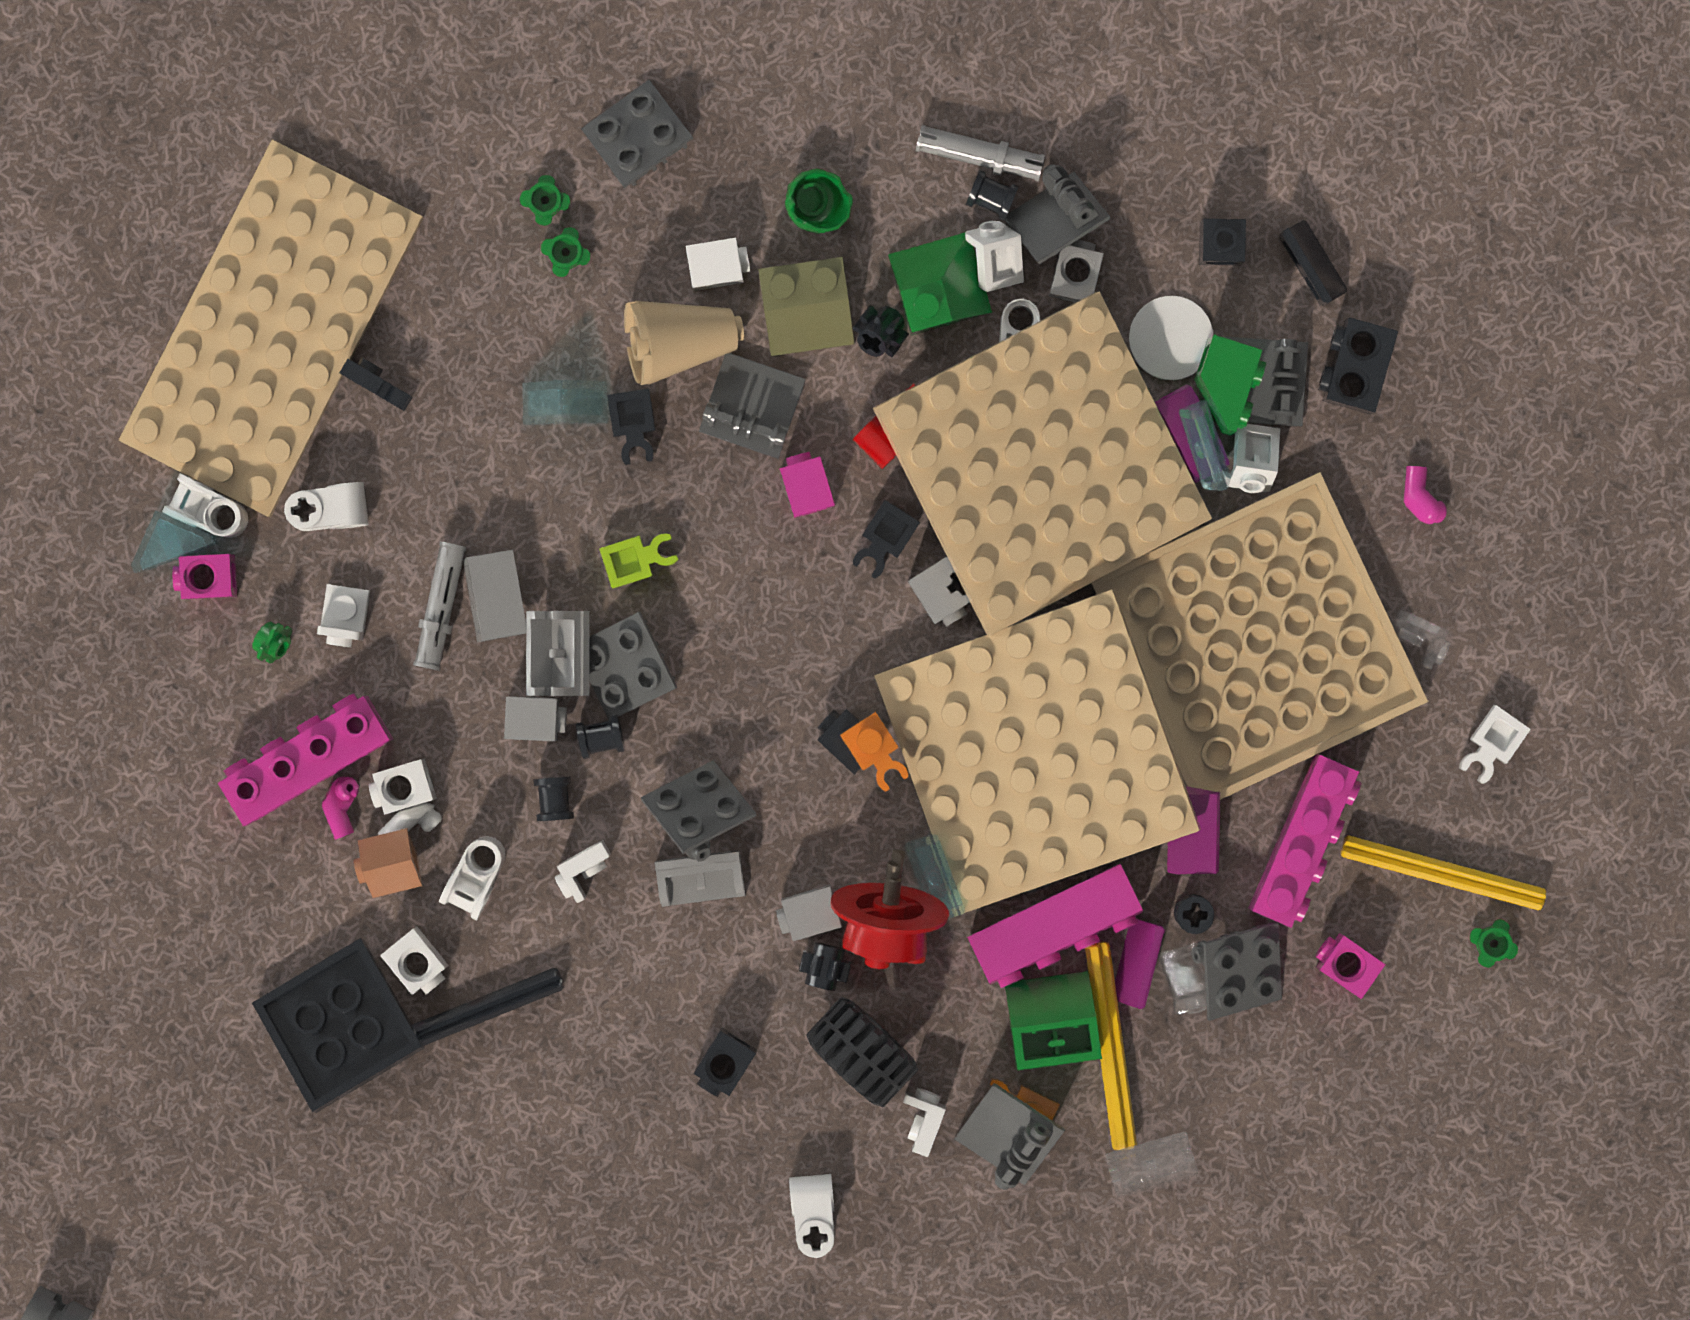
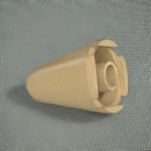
(677, 337)

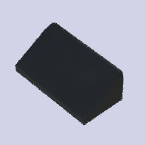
(1313, 263)

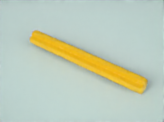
(1443, 872)
(1112, 1047)

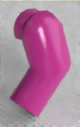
(1419, 500)
(337, 803)

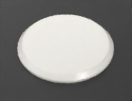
(1169, 337)

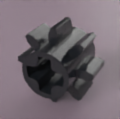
(880, 331)
(825, 966)

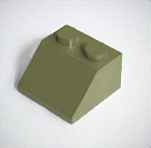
(806, 306)

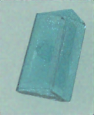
(1205, 446)
(934, 872)

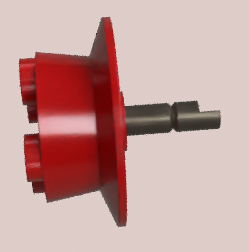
(888, 919)

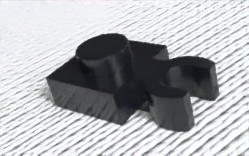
(367, 375)
(632, 417)
(888, 533)

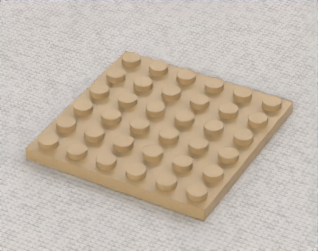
(1042, 463)
(1263, 639)
(1038, 751)

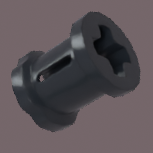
(992, 195)
(600, 737)
(553, 798)
(1202, 923)

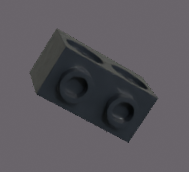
(1368, 369)

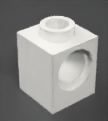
(717, 263)
(420, 780)
(397, 955)

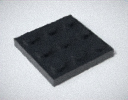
(338, 1025)

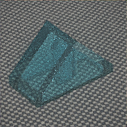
(565, 402)
(167, 541)

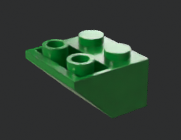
(1225, 379)
(1053, 1020)

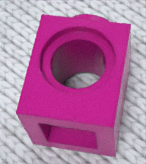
(806, 484)
(224, 576)
(1365, 973)

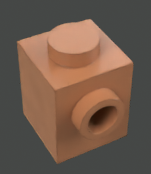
(388, 863)

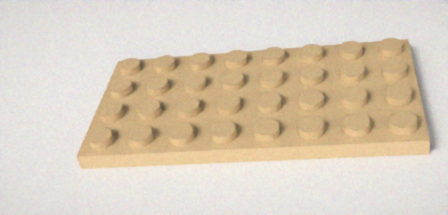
(271, 328)

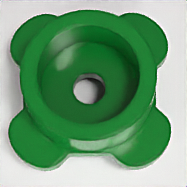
(545, 212)
(554, 247)
(272, 641)
(1504, 948)

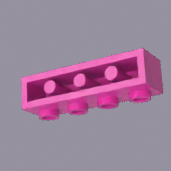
(304, 760)
(1303, 841)
(1054, 925)

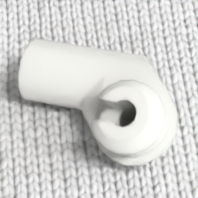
(407, 818)

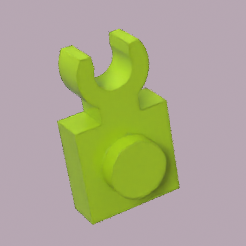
(630, 560)

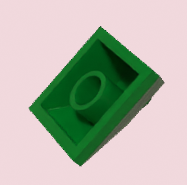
(939, 284)

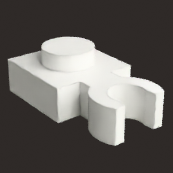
(1498, 738)

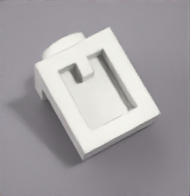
(997, 255)
(1255, 458)
(344, 615)
(586, 862)
(924, 1128)

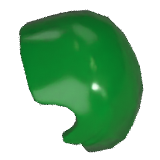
(818, 201)

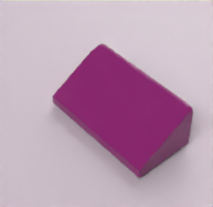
(1200, 850)
(1138, 963)

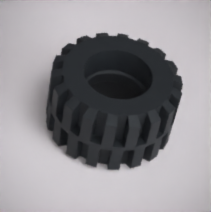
(862, 1052)

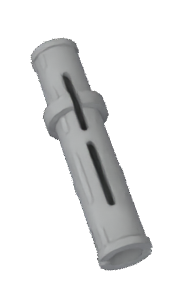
(981, 153)
(439, 606)

